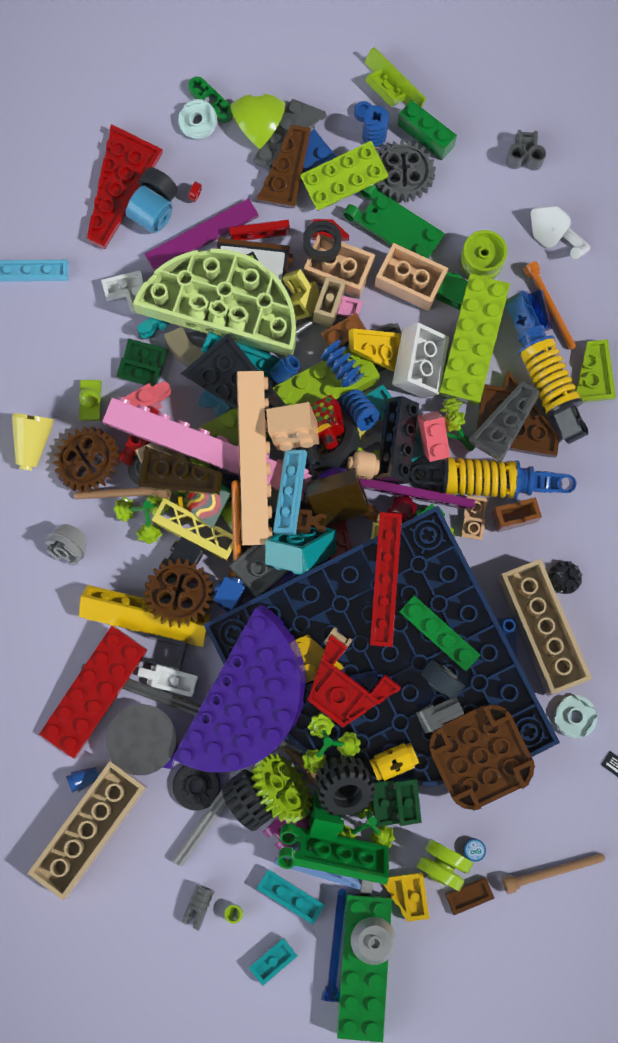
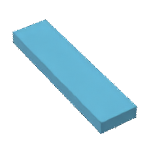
(33, 270)
(290, 492)

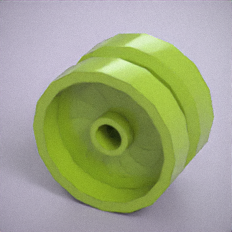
(483, 254)
(444, 865)

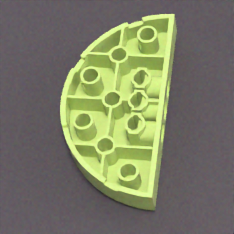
(222, 295)

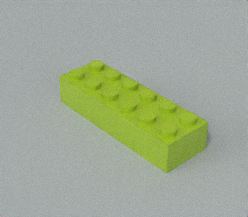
(474, 339)

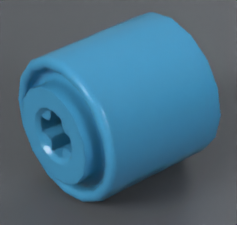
(149, 209)

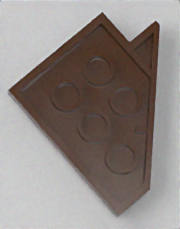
(536, 433)

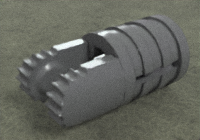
(199, 902)

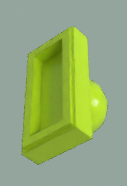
(90, 400)

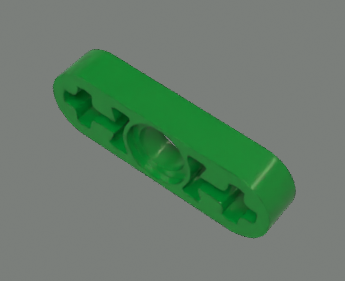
(209, 91)

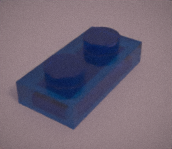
(540, 307)

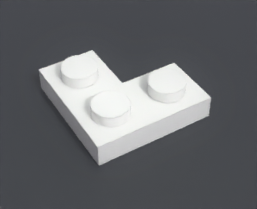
(123, 286)

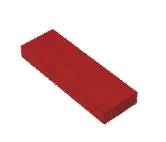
(260, 230)

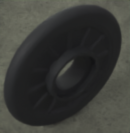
(190, 799)

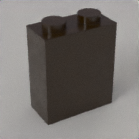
(337, 496)

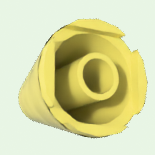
(30, 438)

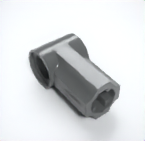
(434, 716)

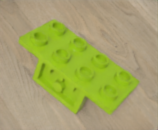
(344, 176)

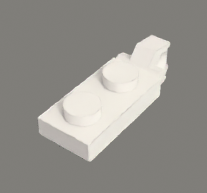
(170, 680)

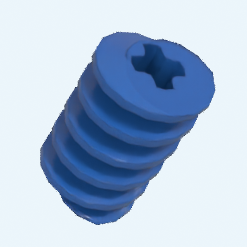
(375, 125)
(340, 365)
(359, 409)

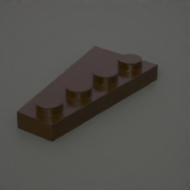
(175, 474)

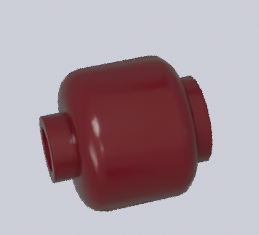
(403, 505)

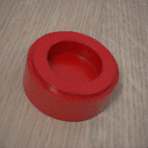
(195, 191)

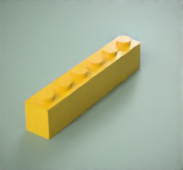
(132, 613)

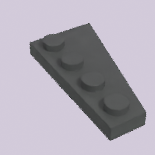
(296, 114)
(503, 425)

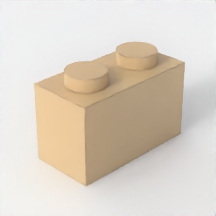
(329, 301)

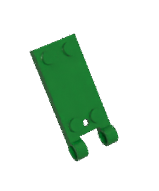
(394, 224)
(343, 857)

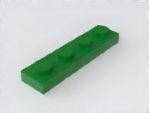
(439, 633)

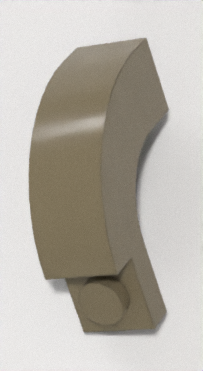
(181, 347)

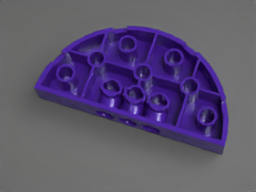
(251, 700)

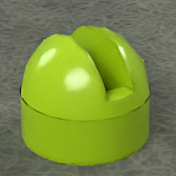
(230, 912)

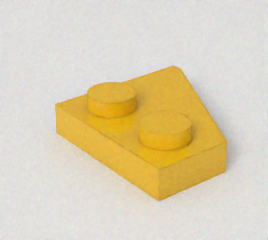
(409, 895)

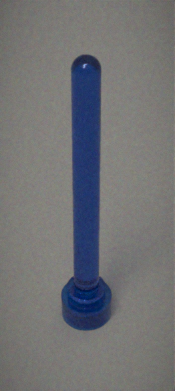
(331, 992)

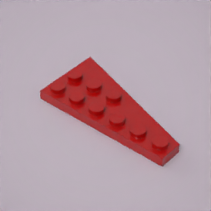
(121, 168)

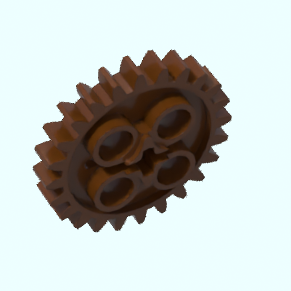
(71, 471)
(159, 588)

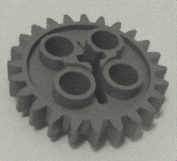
(422, 171)

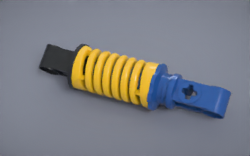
(547, 369)
(491, 478)

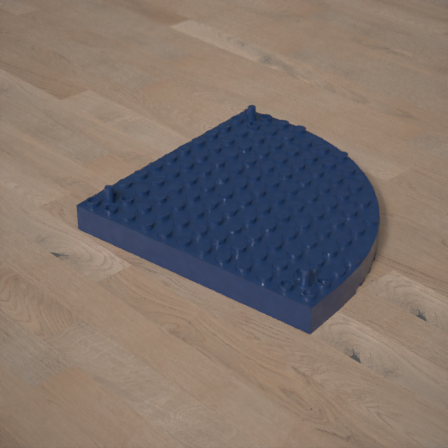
(342, 597)

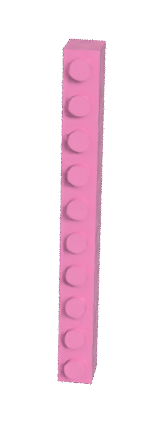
(184, 440)

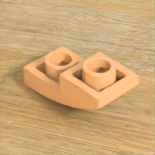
(474, 519)

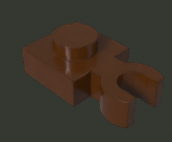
(307, 521)

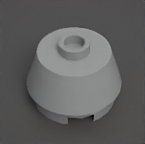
(67, 543)
(373, 940)

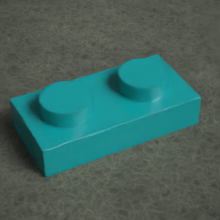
(273, 961)

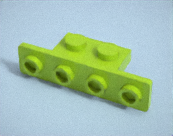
(390, 81)

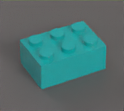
(301, 550)

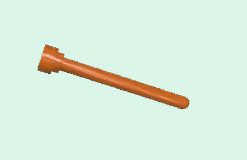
(533, 272)
(236, 522)

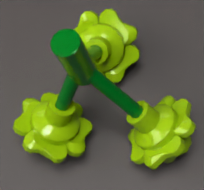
(454, 420)
(148, 532)
(321, 726)
(382, 835)

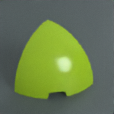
(258, 116)

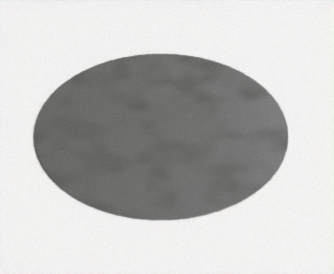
(140, 739)

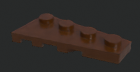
(284, 178)

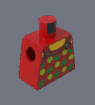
(328, 421)

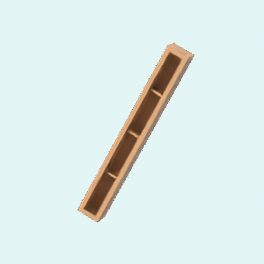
(252, 457)

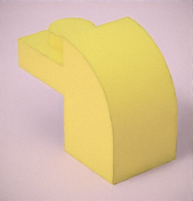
(304, 293)

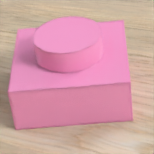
(349, 307)

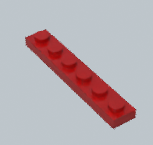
(386, 579)

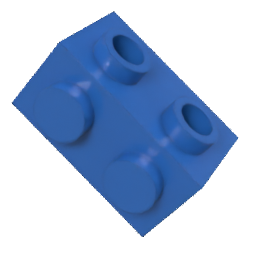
(229, 593)

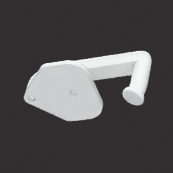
(551, 224)

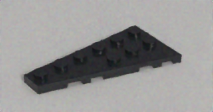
(218, 371)

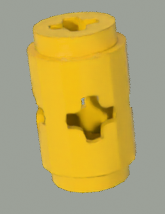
(405, 761)

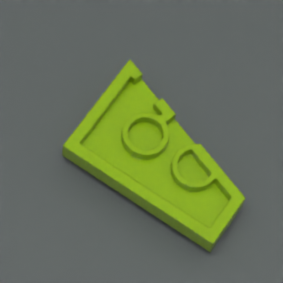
(596, 373)

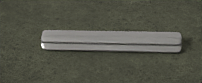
(200, 830)

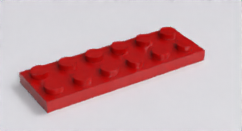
(93, 692)

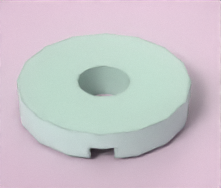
(205, 127)
(562, 716)

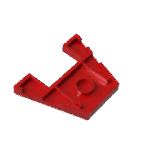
(341, 695)

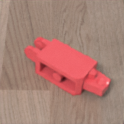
(149, 395)

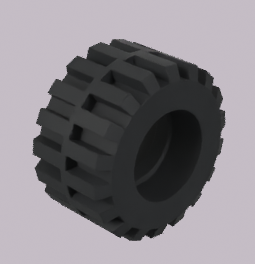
(346, 799)
(243, 802)

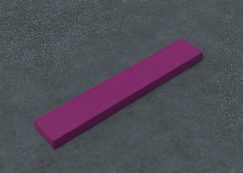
(203, 233)
(419, 494)

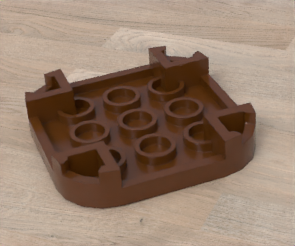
(481, 756)

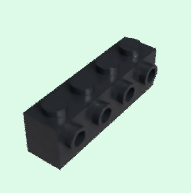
(397, 440)

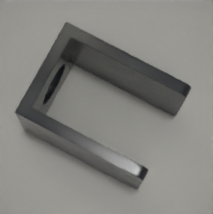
(180, 660)

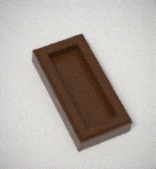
(469, 896)

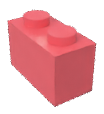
(433, 436)

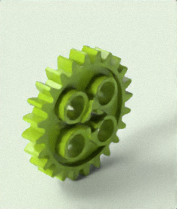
(271, 778)

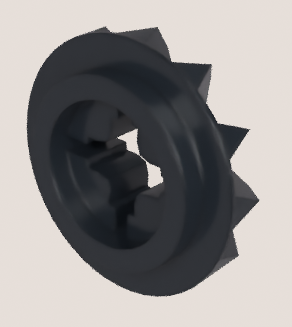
(557, 581)

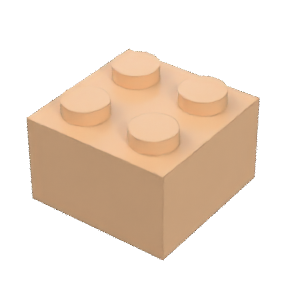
(292, 426)

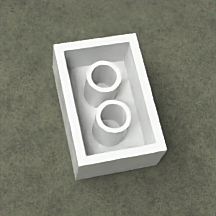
(420, 360)

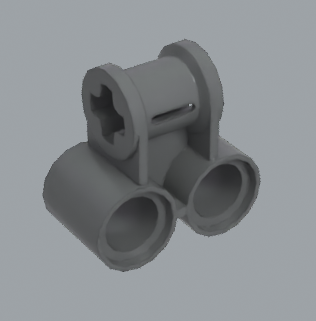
(525, 148)

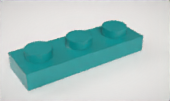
(290, 896)

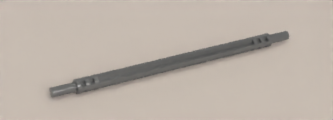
(176, 702)

